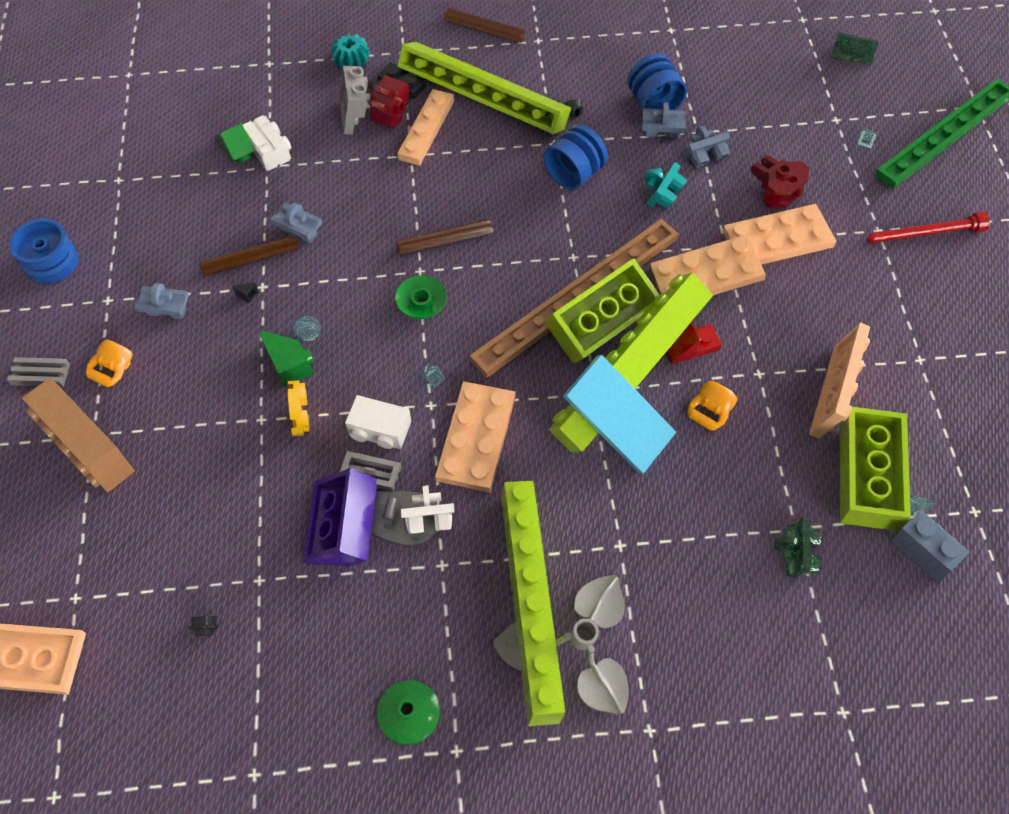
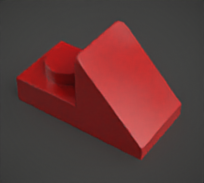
(694, 343)

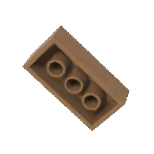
(77, 436)

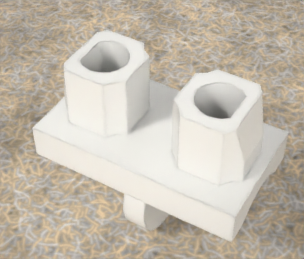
(441, 513)

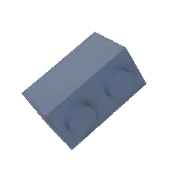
(930, 546)

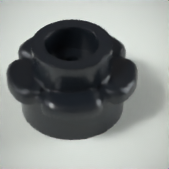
(204, 625)

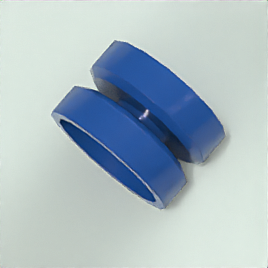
(44, 251)

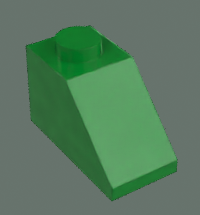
(235, 143)
(288, 357)

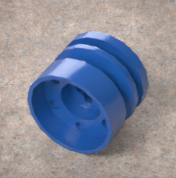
(656, 82)
(575, 157)

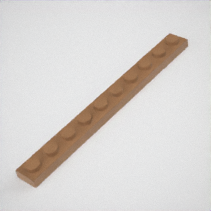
(532, 327)

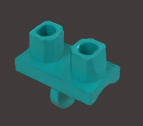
(671, 179)

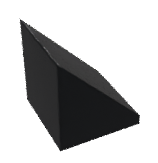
(246, 291)

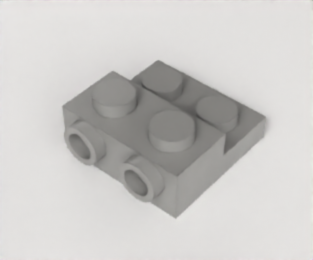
(353, 97)

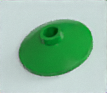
(421, 289)
(412, 727)

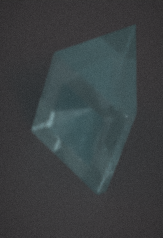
(867, 138)
(432, 375)
(918, 503)

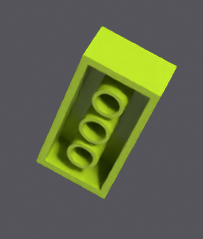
(602, 311)
(874, 469)

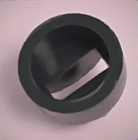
(576, 107)

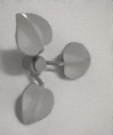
(603, 606)

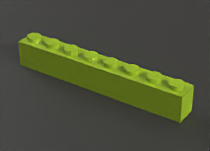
(484, 87)
(640, 350)
(532, 606)

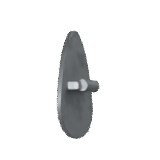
(389, 522)

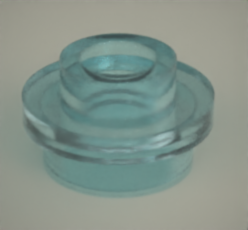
(310, 333)

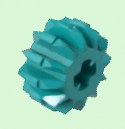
(350, 51)

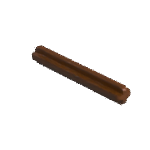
(485, 25)
(444, 236)
(248, 255)

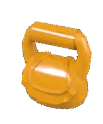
(110, 356)
(716, 399)

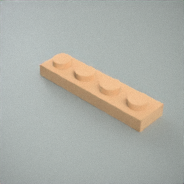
(426, 127)

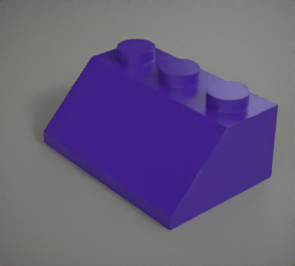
(340, 519)

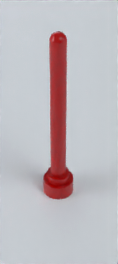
(976, 222)

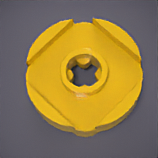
(297, 398)

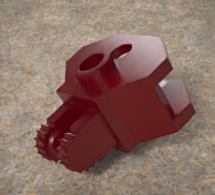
(389, 101)
(780, 180)

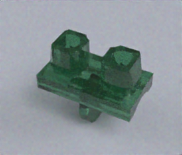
(854, 48)
(796, 548)

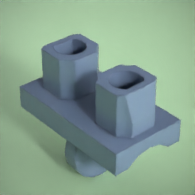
(663, 121)
(706, 142)
(296, 221)
(159, 301)

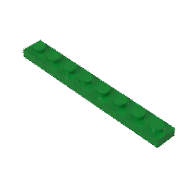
(943, 134)

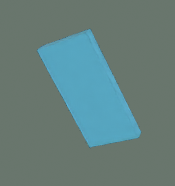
(619, 414)

